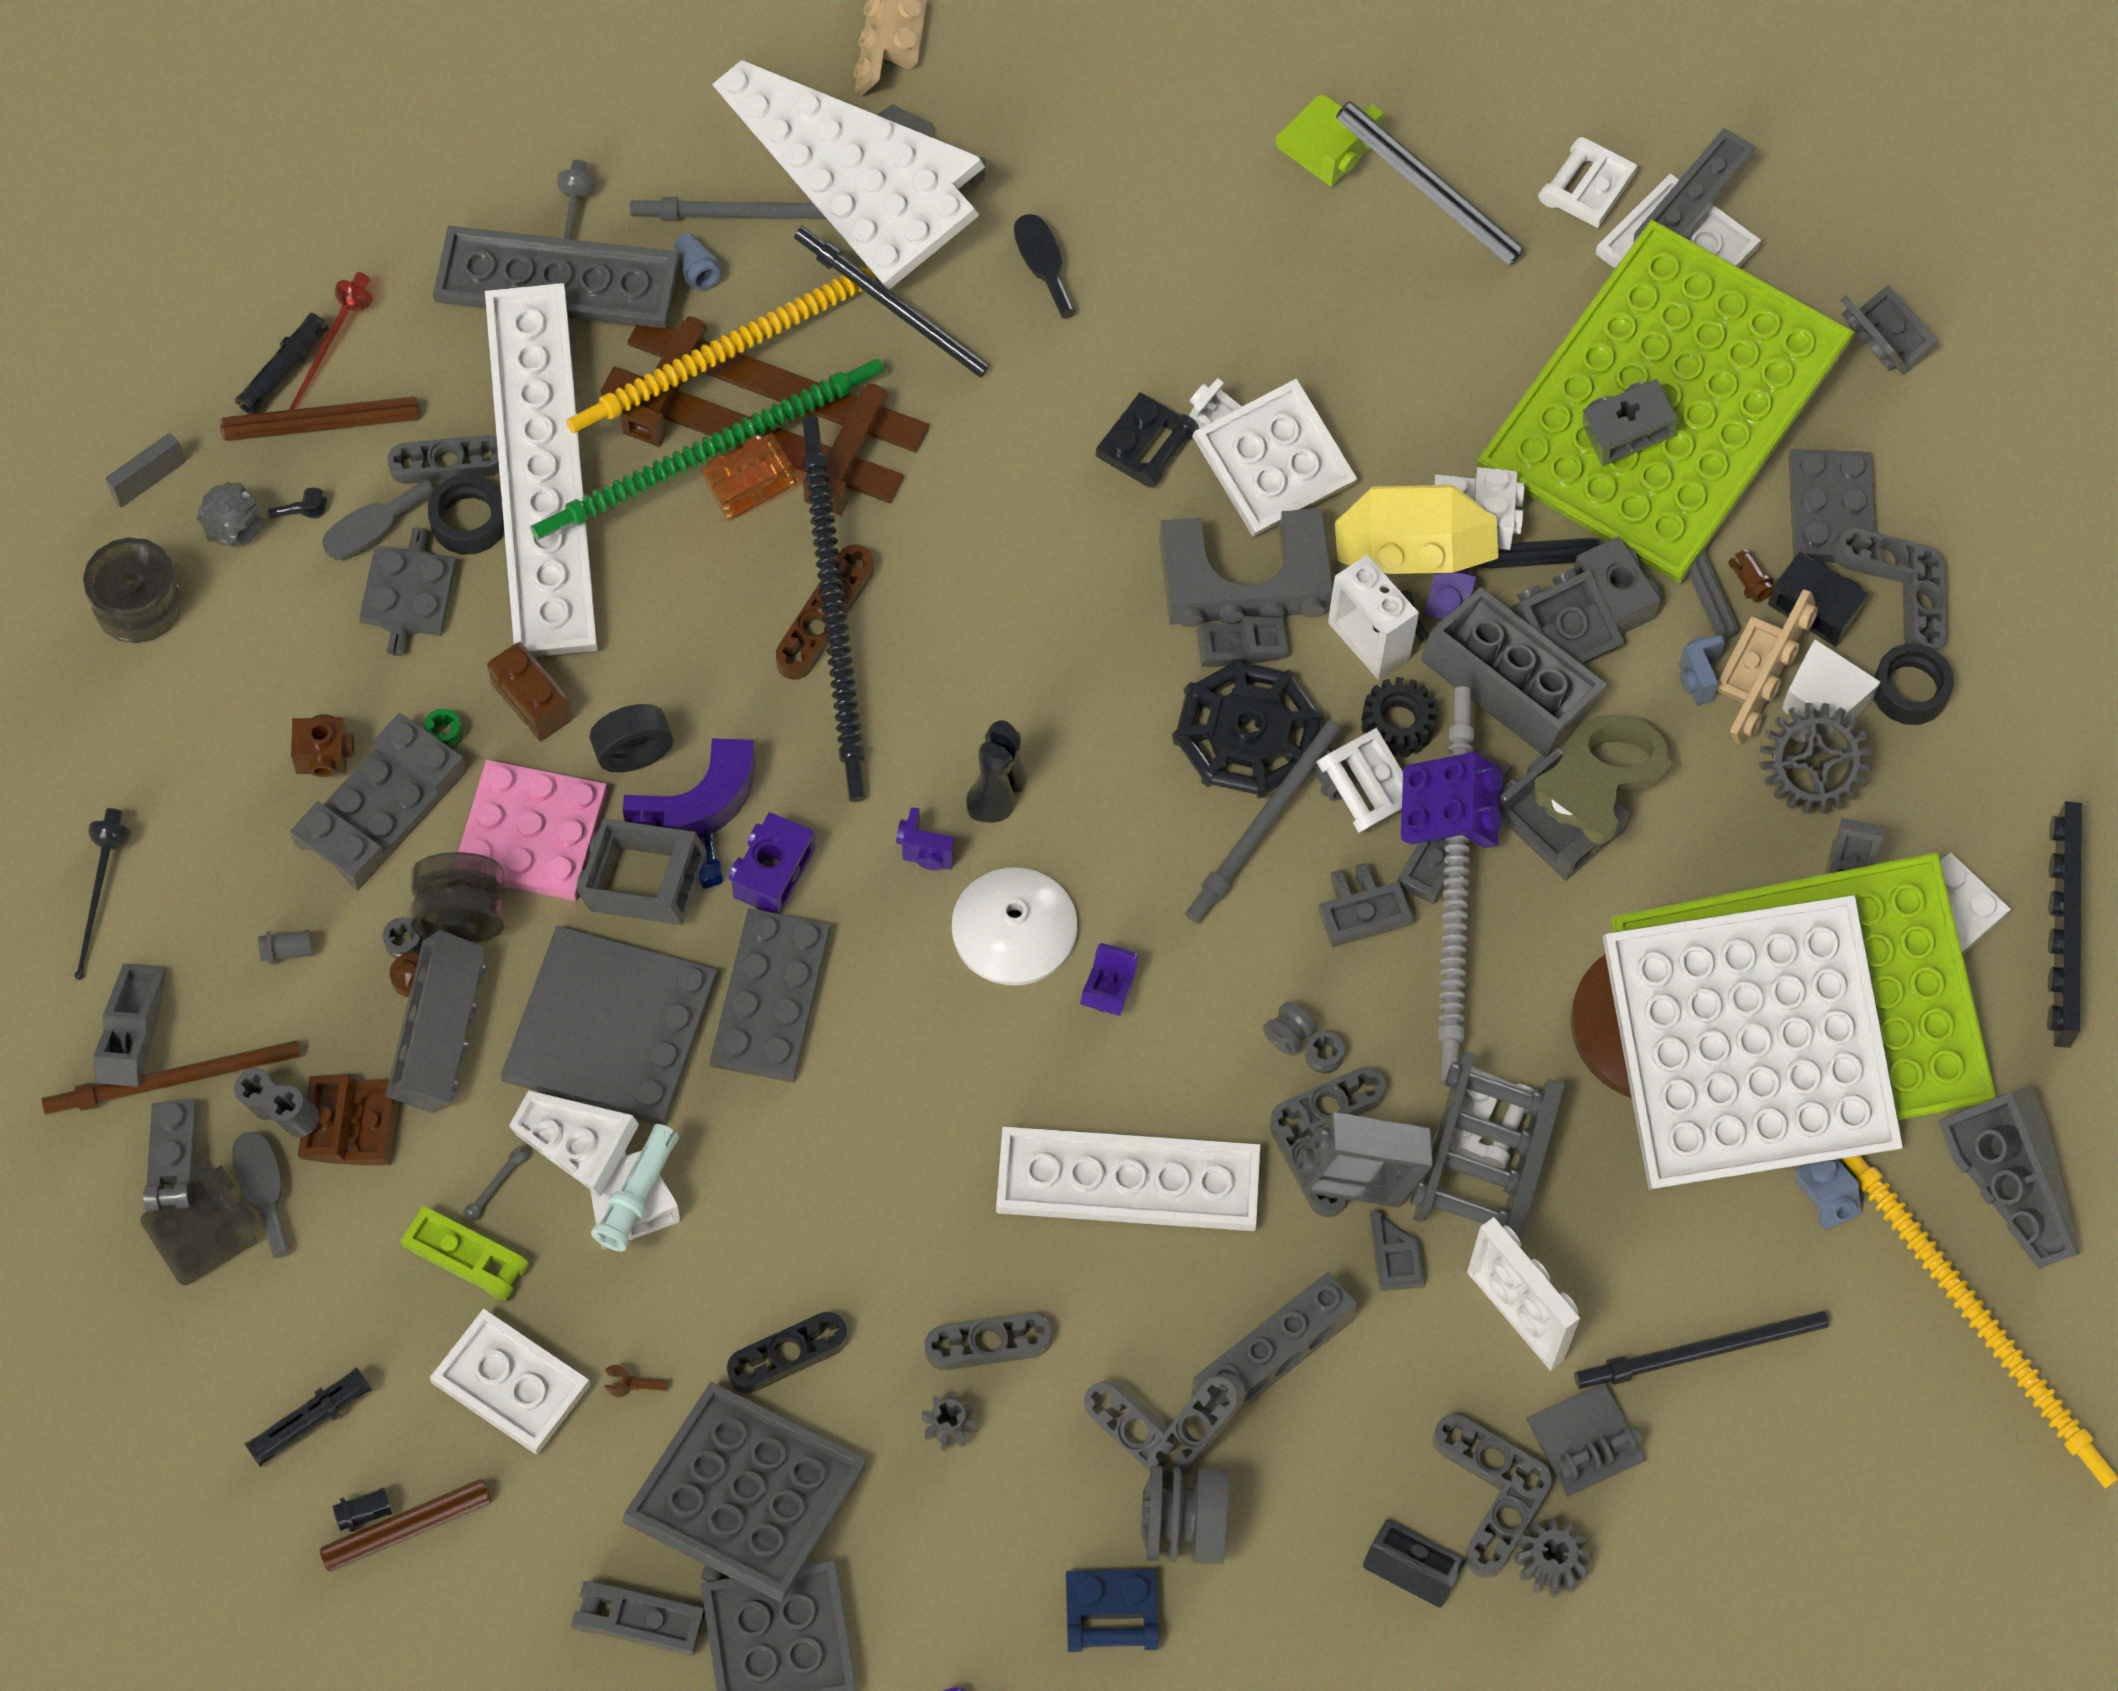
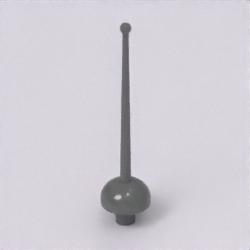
(575, 184)

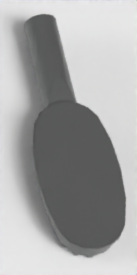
(370, 523)
(261, 1185)

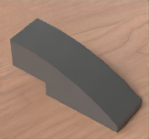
(129, 1025)

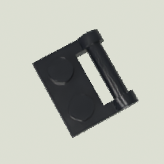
(1137, 432)

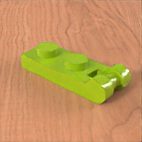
(463, 1252)

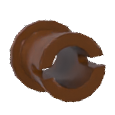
(1756, 583)

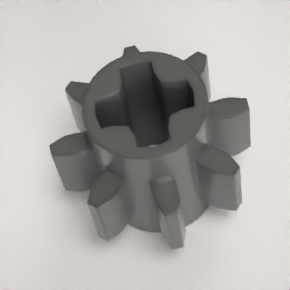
(944, 1431)

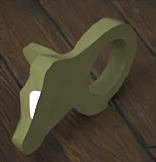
(1584, 790)

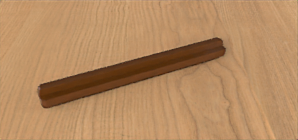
(319, 418)

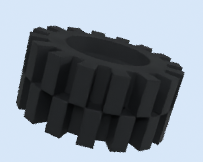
(1406, 697)

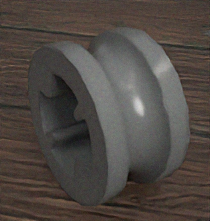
(397, 928)
(1311, 1054)

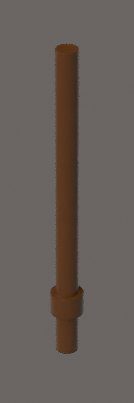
(88, 1096)

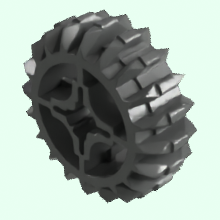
(1849, 753)

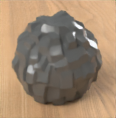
(229, 515)

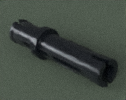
(290, 354)
(308, 1416)

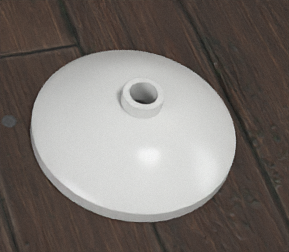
(1014, 948)

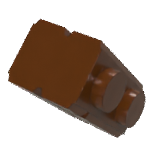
(529, 691)

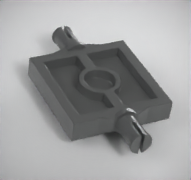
(407, 591)

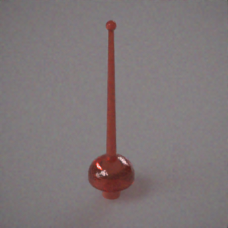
(351, 297)

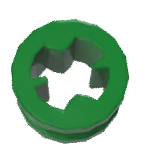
(445, 717)

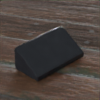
(1413, 1563)

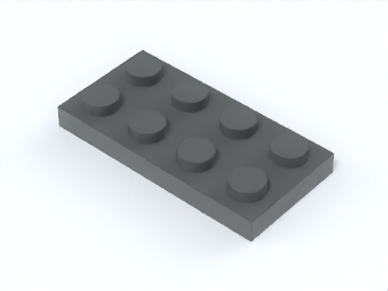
(770, 995)

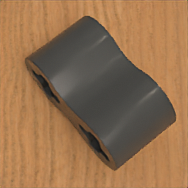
(276, 1102)

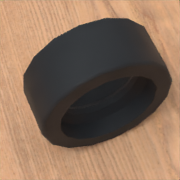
(461, 488)
(1922, 658)
(631, 738)

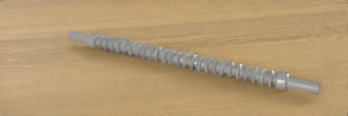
(1451, 1032)

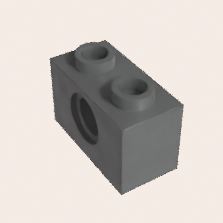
(1617, 564)

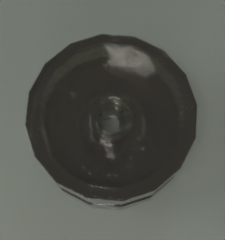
(133, 590)
(458, 896)

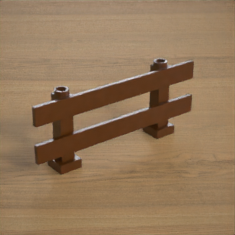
(859, 415)

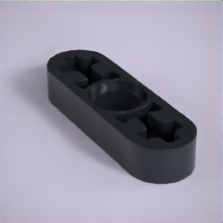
(821, 1351)

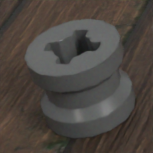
(1289, 1028)

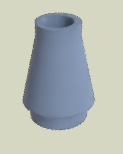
(697, 263)

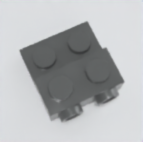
(1571, 615)

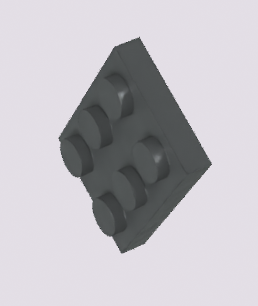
(1828, 496)

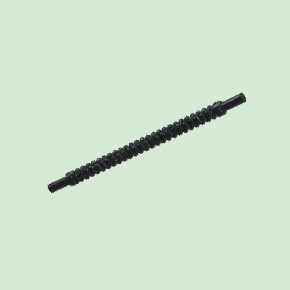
(851, 751)

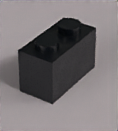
(1836, 598)

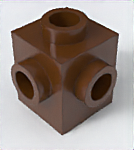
(321, 745)

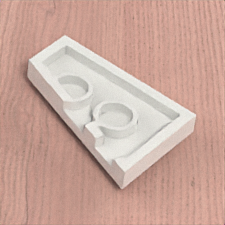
(575, 1136)

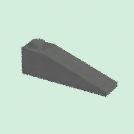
(2015, 1165)

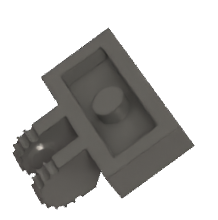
(1365, 912)

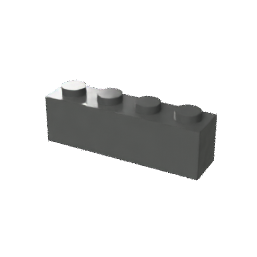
(436, 1022)

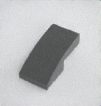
(1251, 641)

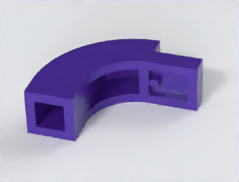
(711, 802)

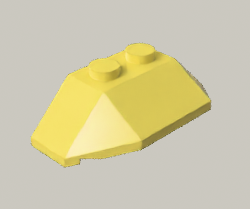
(1417, 530)

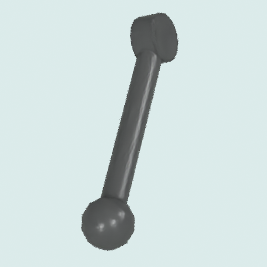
(473, 1211)

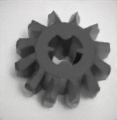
(1550, 1572)

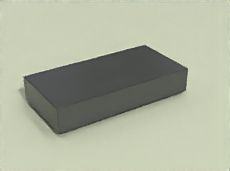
(145, 470)

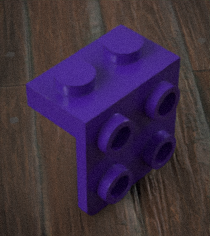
(1452, 800)

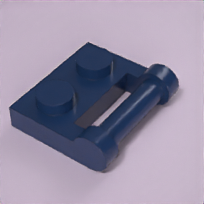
(1111, 1596)

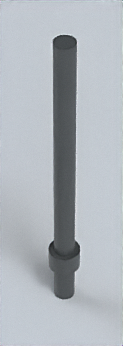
(670, 209)
(1217, 882)

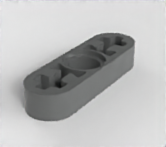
(433, 448)
(977, 1357)

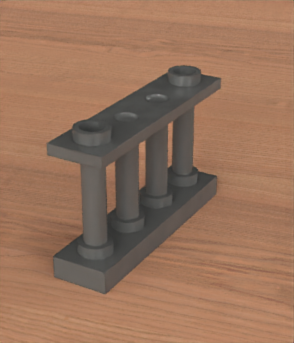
(1529, 1143)

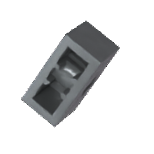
(1629, 421)

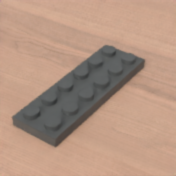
(598, 278)

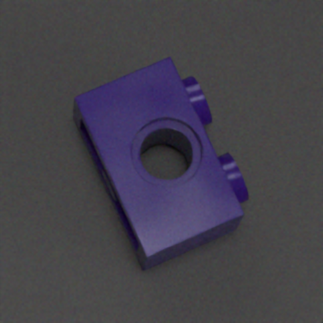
(771, 886)

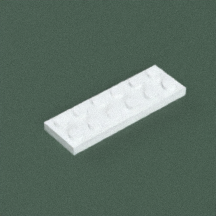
(1128, 1178)

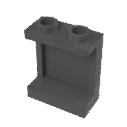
(1558, 844)

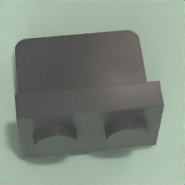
(1893, 330)

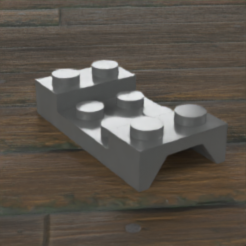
(380, 801)

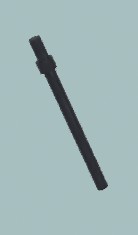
(831, 256)
(1621, 1369)

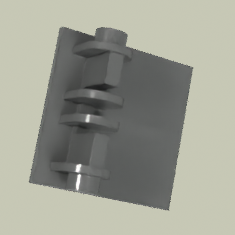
(1586, 1439)

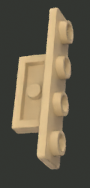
(890, 34)
(1758, 661)

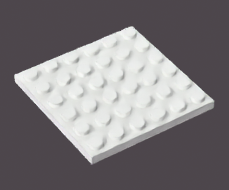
(1751, 1042)

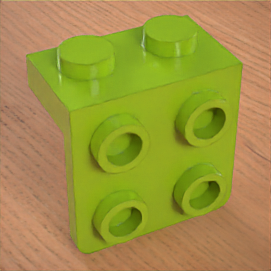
(1322, 142)

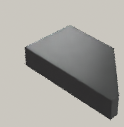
(1395, 1256)

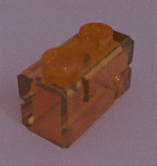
(749, 475)

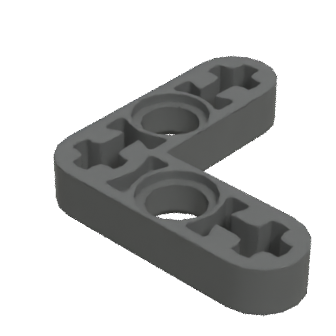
(1905, 570)
(1309, 1117)
(1161, 1437)
(1511, 1494)

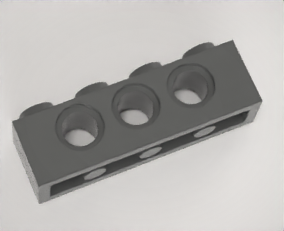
(1283, 1340)

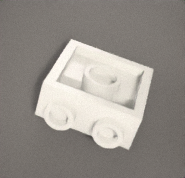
(1495, 492)

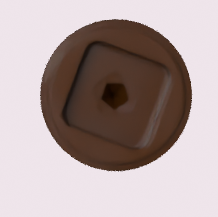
(403, 972)

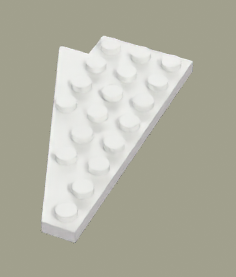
(869, 177)

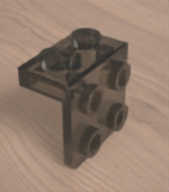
(205, 1234)

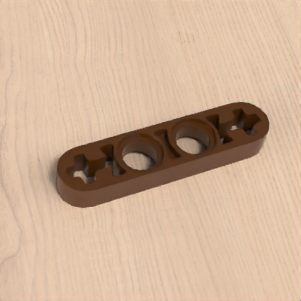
(815, 644)

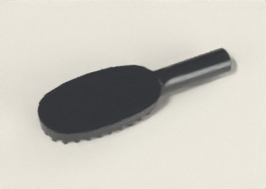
(1043, 258)

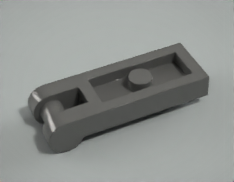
(171, 1155)
(639, 1618)

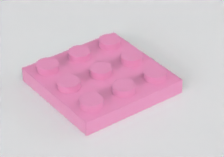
(534, 826)

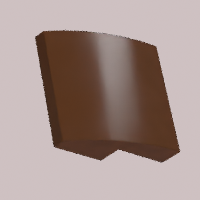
(354, 1121)

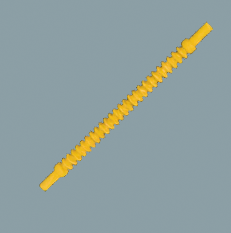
(611, 404)
(2077, 1440)

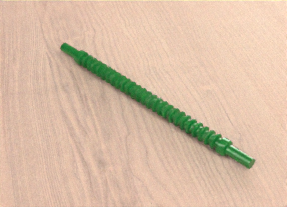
(577, 511)

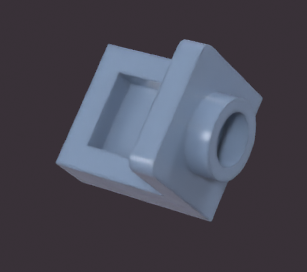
(1696, 670)
(1831, 1190)

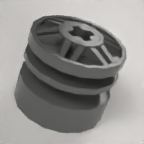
(1186, 1514)

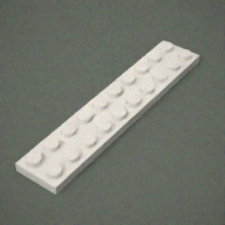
(539, 469)

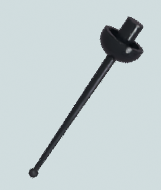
(109, 836)

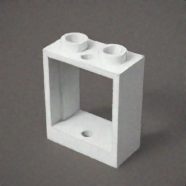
(1361, 608)

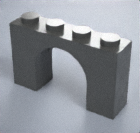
(1201, 595)

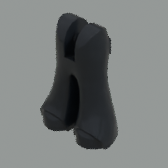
(1000, 775)

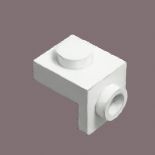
(1211, 403)

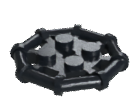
(1241, 748)

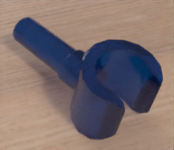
(710, 873)

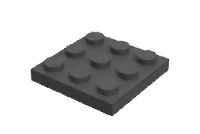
(778, 1644)

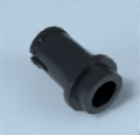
(361, 1509)

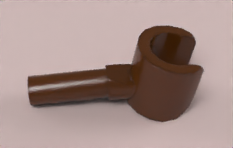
(631, 1382)

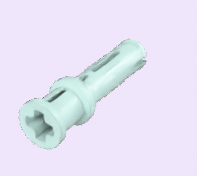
(628, 1203)

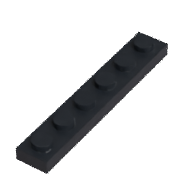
(2066, 937)

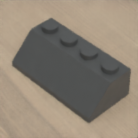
(1512, 671)

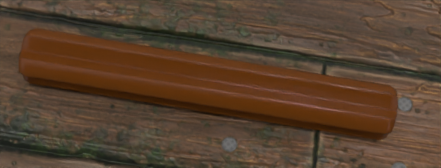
(405, 1525)

